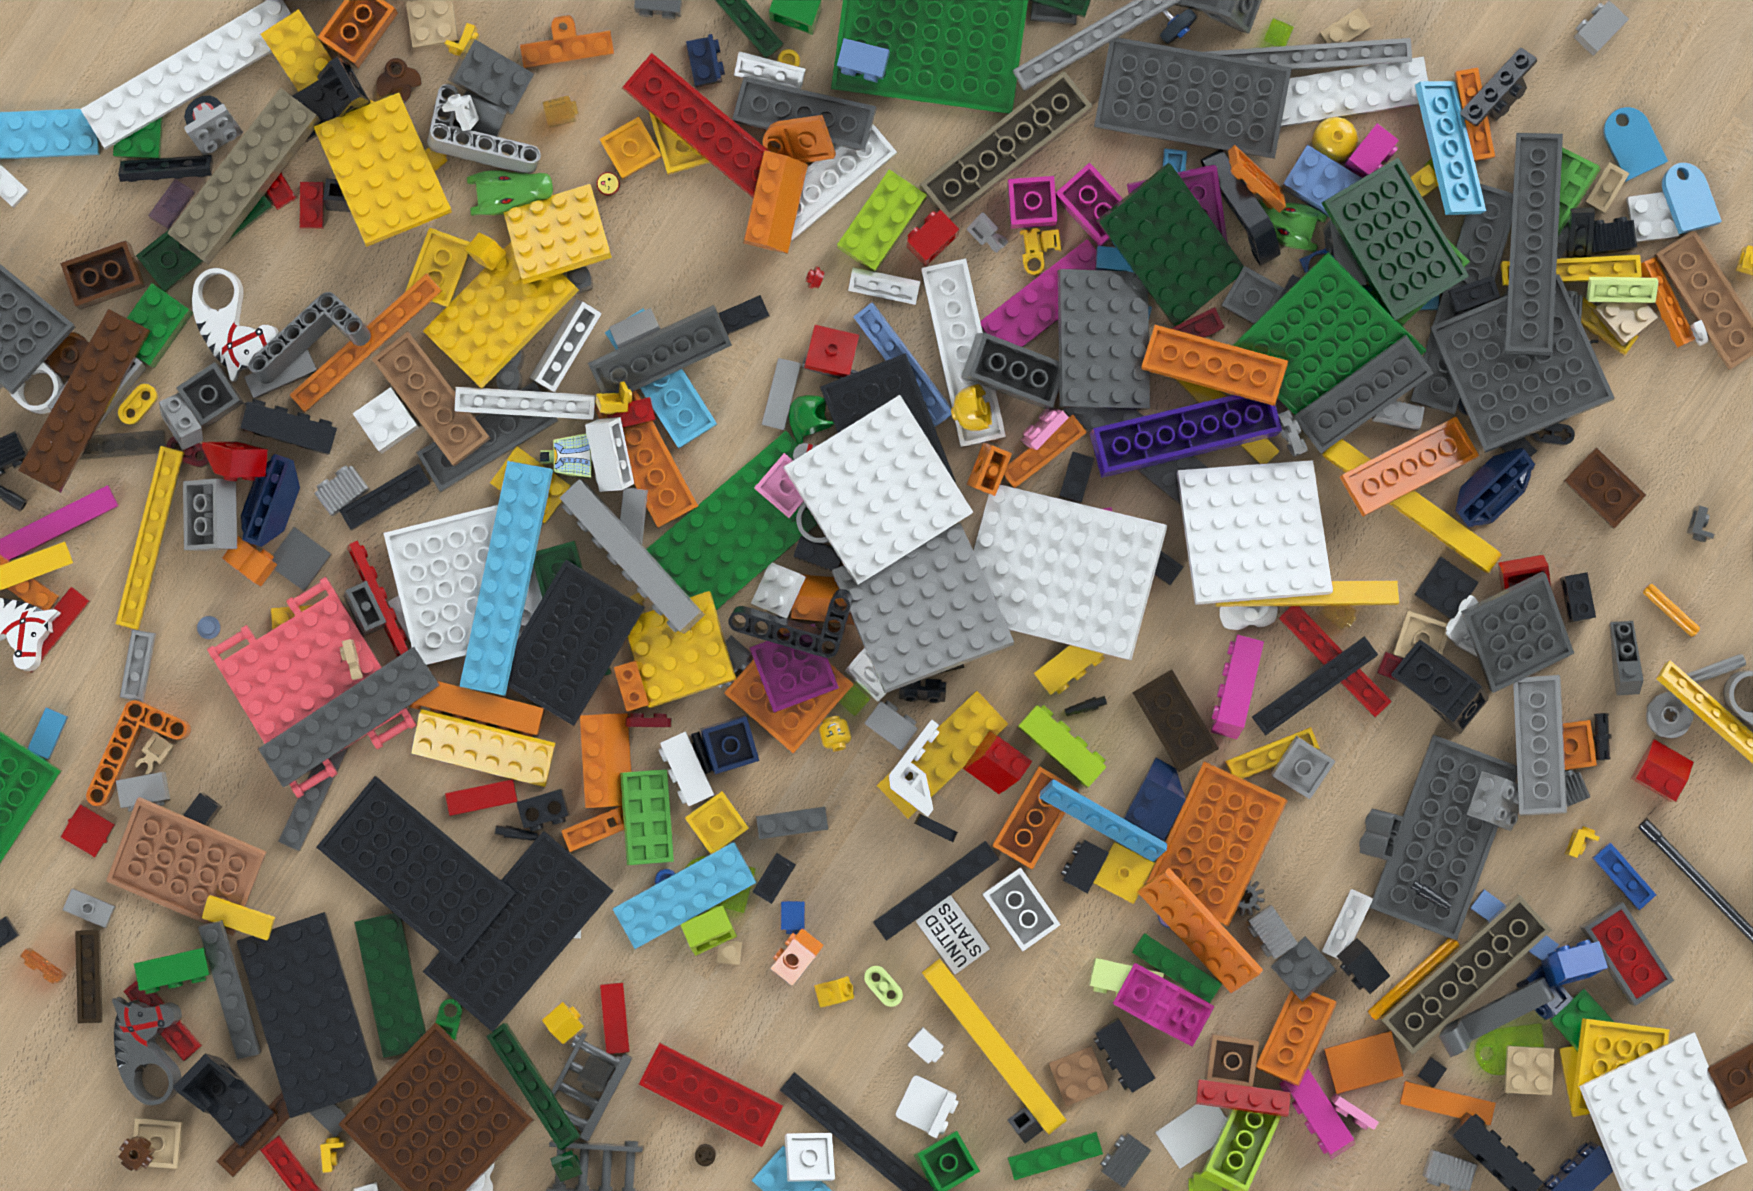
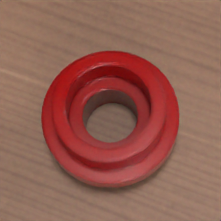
(814, 277)

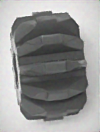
(1251, 900)

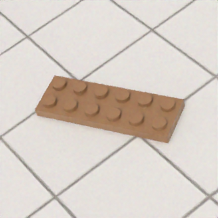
(1709, 297)
(430, 398)

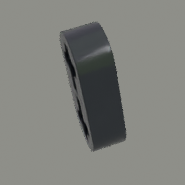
(1555, 440)
(935, 827)

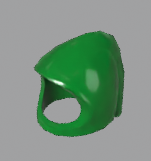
(808, 416)

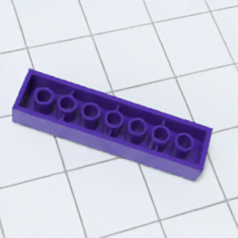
(1182, 433)

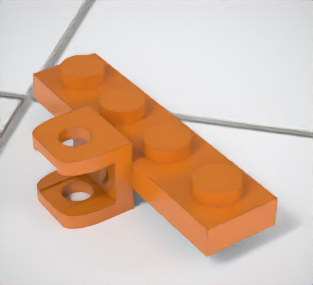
(566, 45)

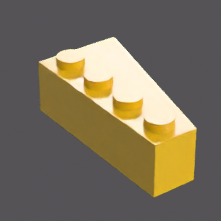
(1065, 666)

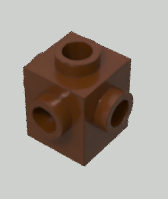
(142, 1147)

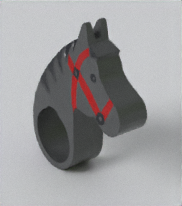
(136, 1045)

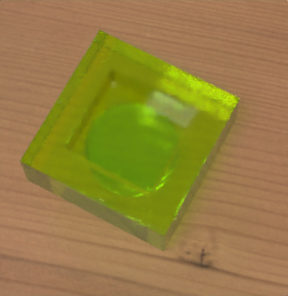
(1278, 33)
(854, 700)

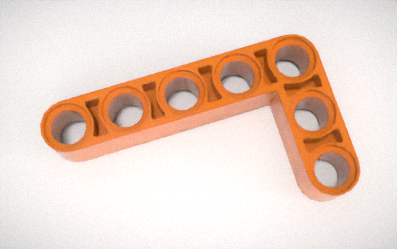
(128, 744)

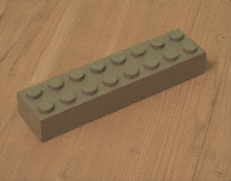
(1006, 146)
(244, 176)
(1465, 974)

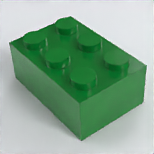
(163, 318)
(172, 970)

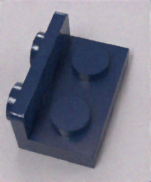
(704, 61)
(1552, 1008)

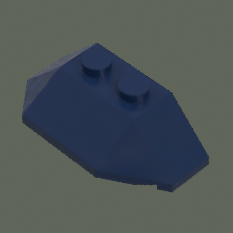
(1494, 487)
(270, 502)
(1157, 800)

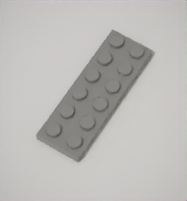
(1540, 745)

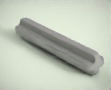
(1717, 668)

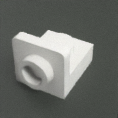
(464, 110)

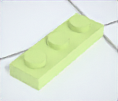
(1622, 289)

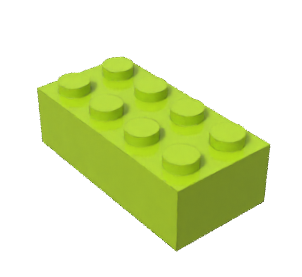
(882, 221)
(1062, 746)
(1240, 1149)

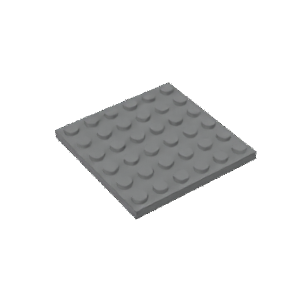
(926, 611)

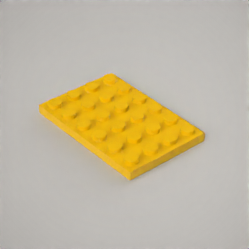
(382, 169)
(497, 317)

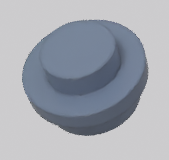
(208, 627)

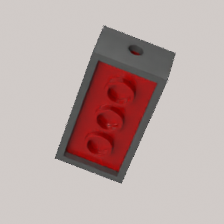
(1627, 953)

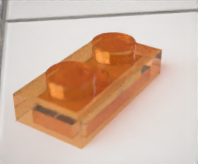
(35, 960)

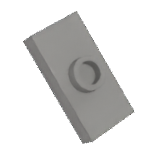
(89, 908)

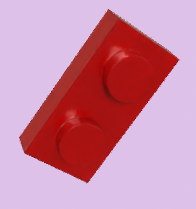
(311, 205)
(638, 413)

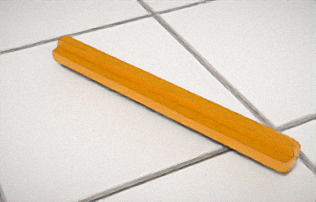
(1413, 978)

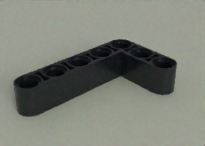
(1246, 208)
(796, 628)

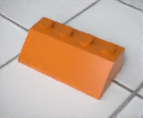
(775, 202)
(815, 598)
(604, 758)

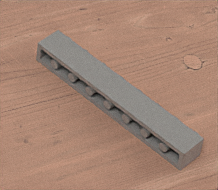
(631, 556)

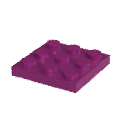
(792, 674)

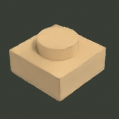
(730, 952)

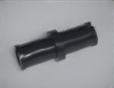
(1602, 736)

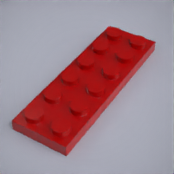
(710, 1094)

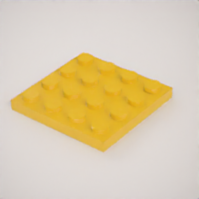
(557, 234)
(680, 663)
(1607, 1047)

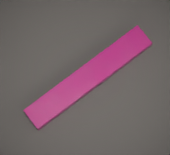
(57, 523)

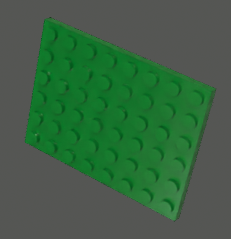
(938, 50)

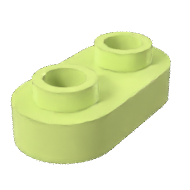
(882, 986)

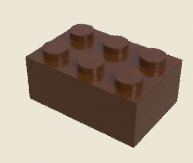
(102, 275)

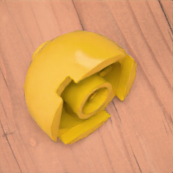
(1335, 139)
(971, 409)

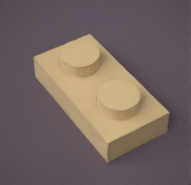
(1346, 28)
(1607, 187)

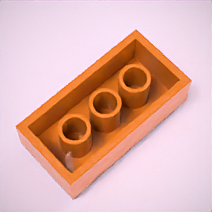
(1030, 821)

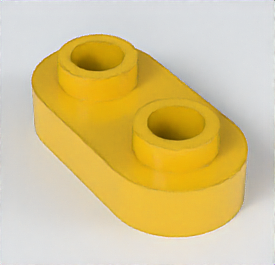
(137, 403)

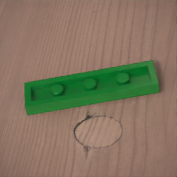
(1176, 968)
(1055, 1155)

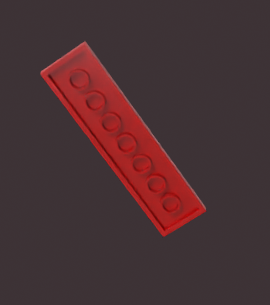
(697, 122)

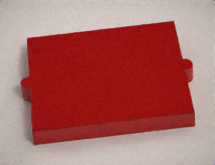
(87, 830)

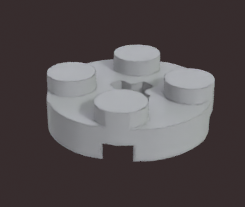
(1290, 432)
(1663, 727)

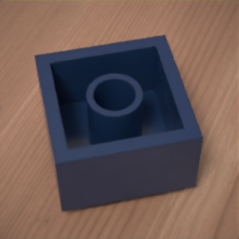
(729, 744)

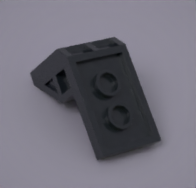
(334, 92)
(1441, 685)
(225, 1096)

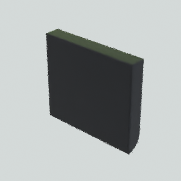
(1432, 1072)

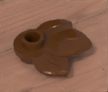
(398, 83)

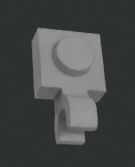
(984, 231)

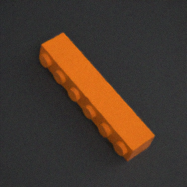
(483, 708)

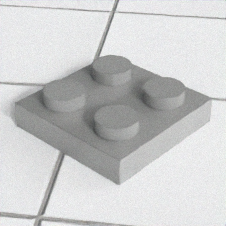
(1303, 767)

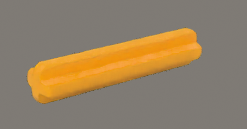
(1671, 610)

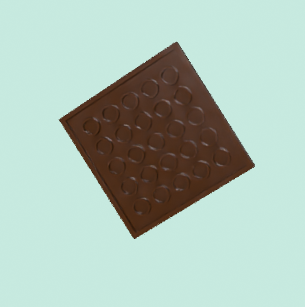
(436, 1118)

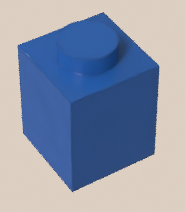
(792, 916)

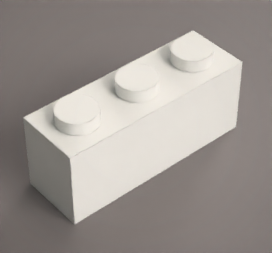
(609, 454)
(686, 769)

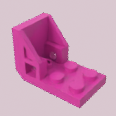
(1163, 1005)

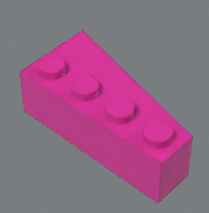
(1237, 686)
(1320, 1115)

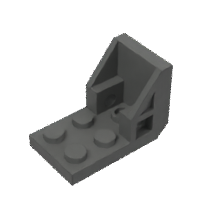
(1233, 13)

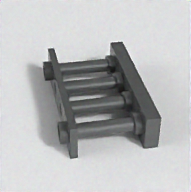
(597, 1105)
(630, 1147)

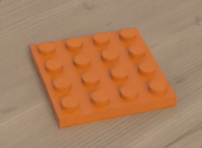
(793, 723)

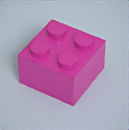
(1374, 149)
(1032, 202)

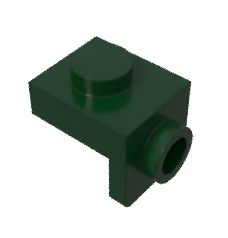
(566, 1165)

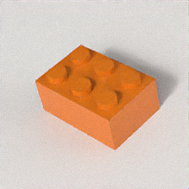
(357, 28)

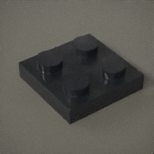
(1446, 588)

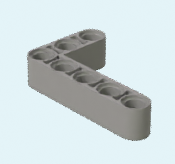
(474, 140)

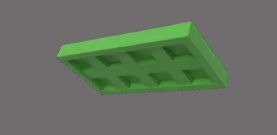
(1576, 179)
(646, 817)

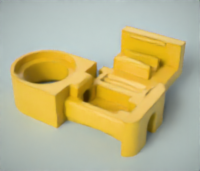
(1039, 243)

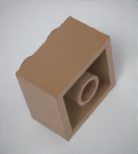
(1231, 1060)

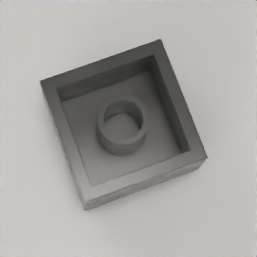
(210, 395)

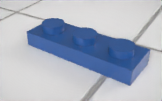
(1624, 876)

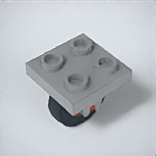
(210, 124)

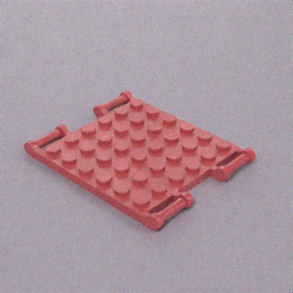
(300, 670)

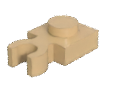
(349, 653)
(156, 750)

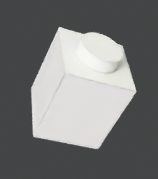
(926, 1046)

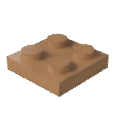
(1078, 1076)

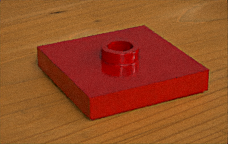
(831, 351)

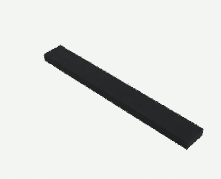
(853, 1135)

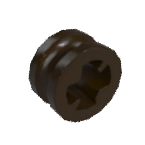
(702, 1148)

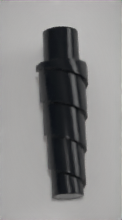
(1085, 706)
(700, 750)
(515, 833)
(1430, 895)

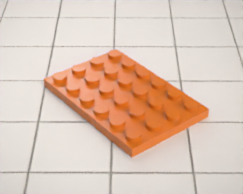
(1220, 838)

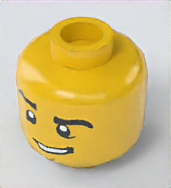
(835, 733)

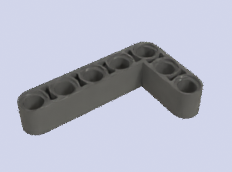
(303, 332)
(1460, 1032)

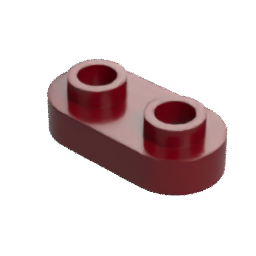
(190, 453)
(658, 721)

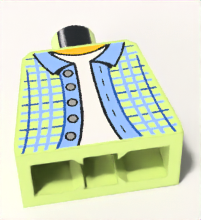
(570, 456)

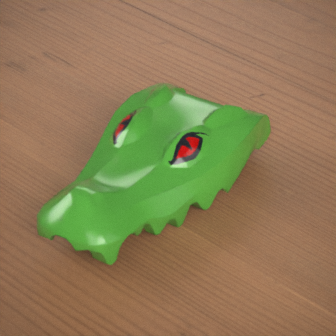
(504, 190)
(1295, 224)

